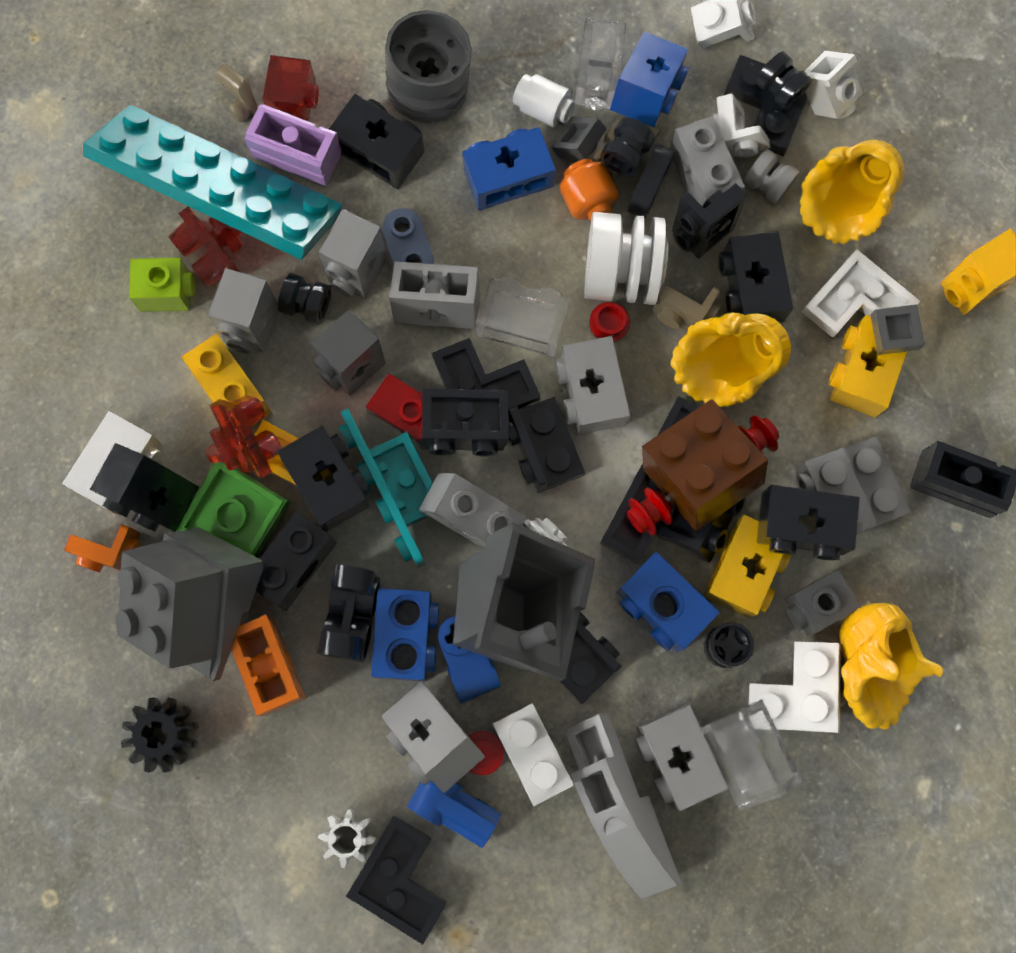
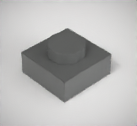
(579, 138)
(897, 329)

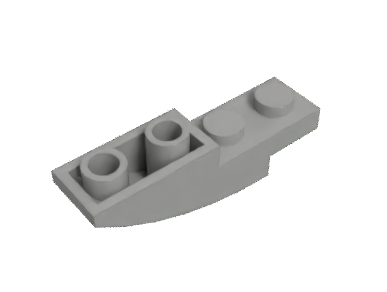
(616, 811)

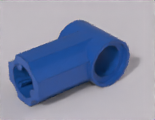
(455, 810)

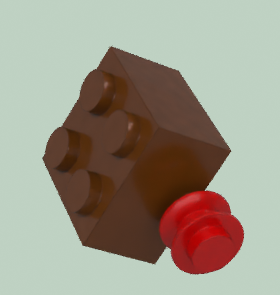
(702, 467)

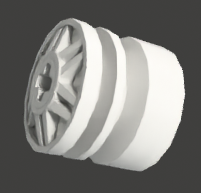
(625, 258)

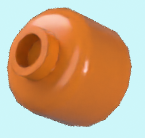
(588, 189)

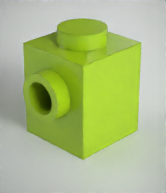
(160, 284)

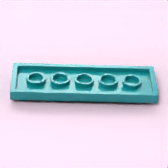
(213, 181)

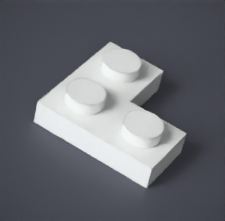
(854, 287)
(815, 693)

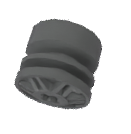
(427, 66)

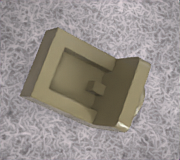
(680, 311)

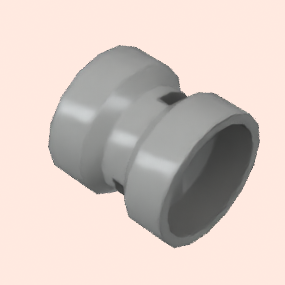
(777, 183)

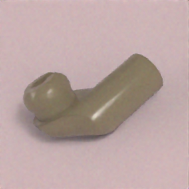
(236, 83)

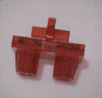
(193, 234)
(235, 440)

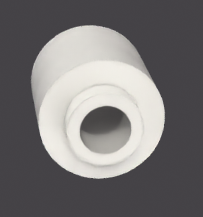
(544, 100)

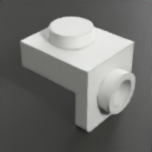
(721, 20)
(740, 141)

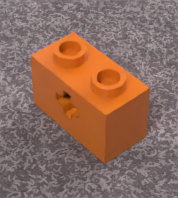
(266, 666)

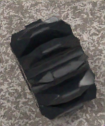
(148, 746)

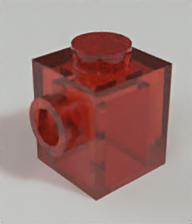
(291, 86)

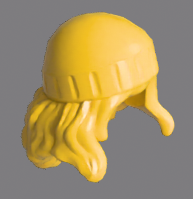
(851, 190)
(730, 357)
(881, 663)

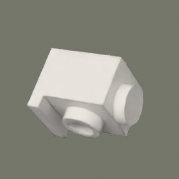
(833, 85)

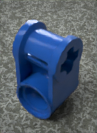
(469, 672)

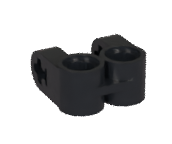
(350, 614)

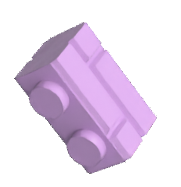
(293, 144)

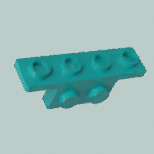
(399, 478)

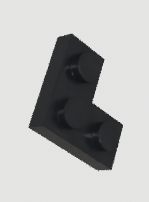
(775, 122)
(462, 369)
(385, 883)

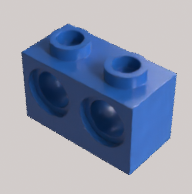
(391, 635)

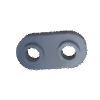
(408, 244)

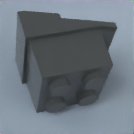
(186, 599)
(522, 600)

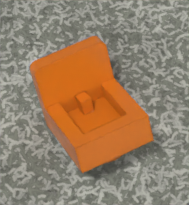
(94, 555)

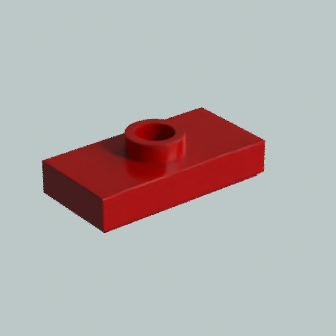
(398, 406)

